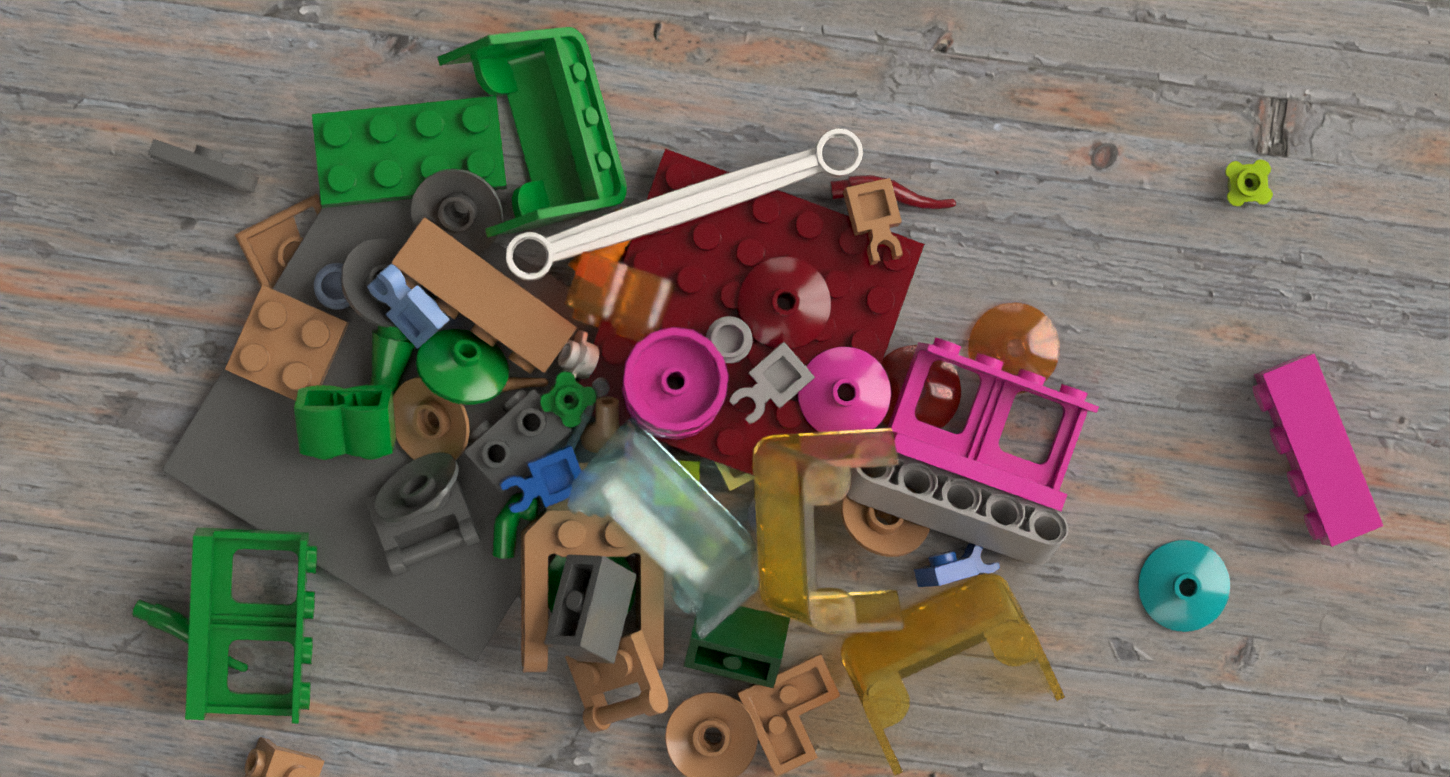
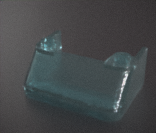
(673, 520)

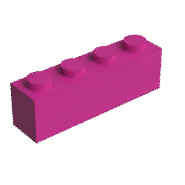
(1317, 450)

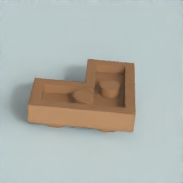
(778, 711)

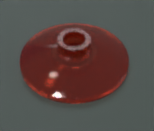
(941, 388)

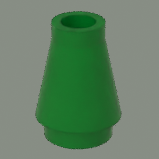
(389, 356)

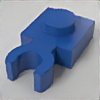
(549, 479)

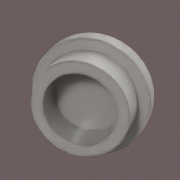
(731, 338)

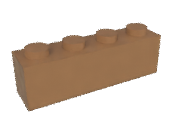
(483, 295)

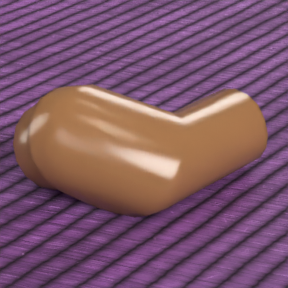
(606, 423)

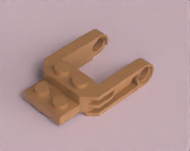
(563, 533)

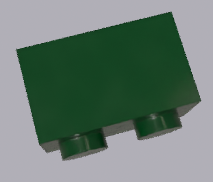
(741, 647)

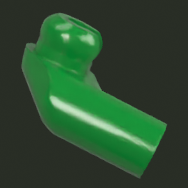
(506, 527)

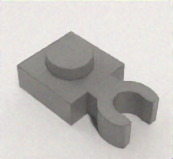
(777, 378)

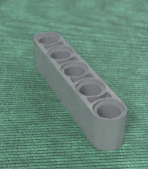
(977, 510)

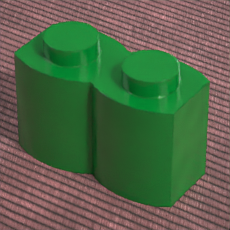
(345, 421)

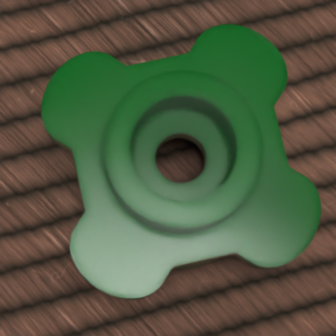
(564, 386)

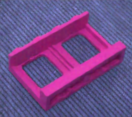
(976, 448)

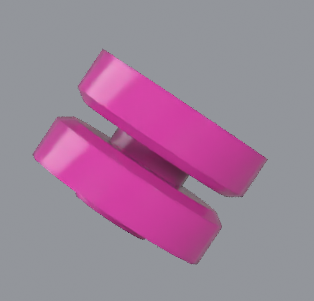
(668, 411)

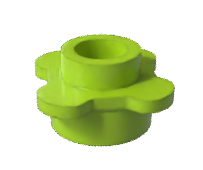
(1239, 192)

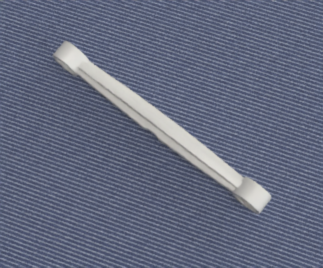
(685, 204)

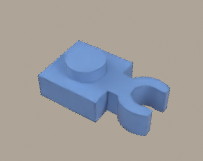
(410, 310)

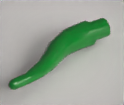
(173, 623)

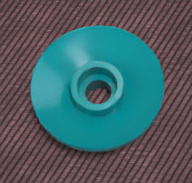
(1161, 579)

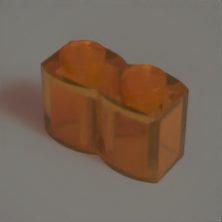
(618, 296)

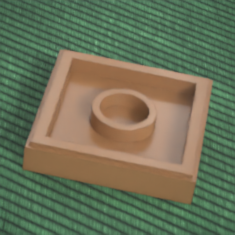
(274, 241)

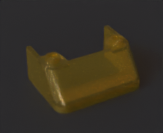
(789, 479)
(932, 632)

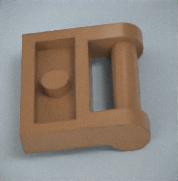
(631, 665)

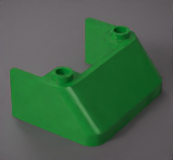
(557, 121)

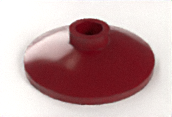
(759, 302)

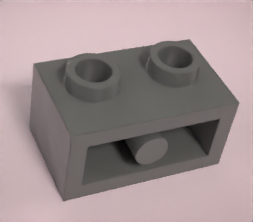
(516, 438)
(590, 608)

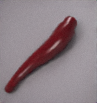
(902, 194)

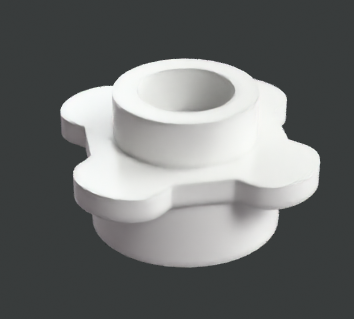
(579, 356)

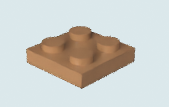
(286, 343)

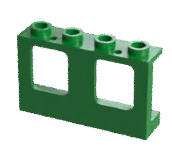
(220, 619)

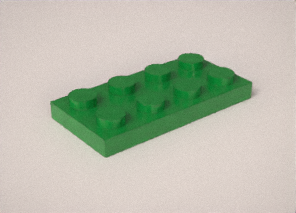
(393, 149)

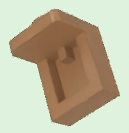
(277, 761)

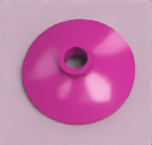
(845, 366)

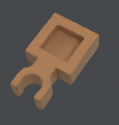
(874, 211)

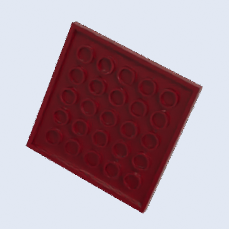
(707, 267)

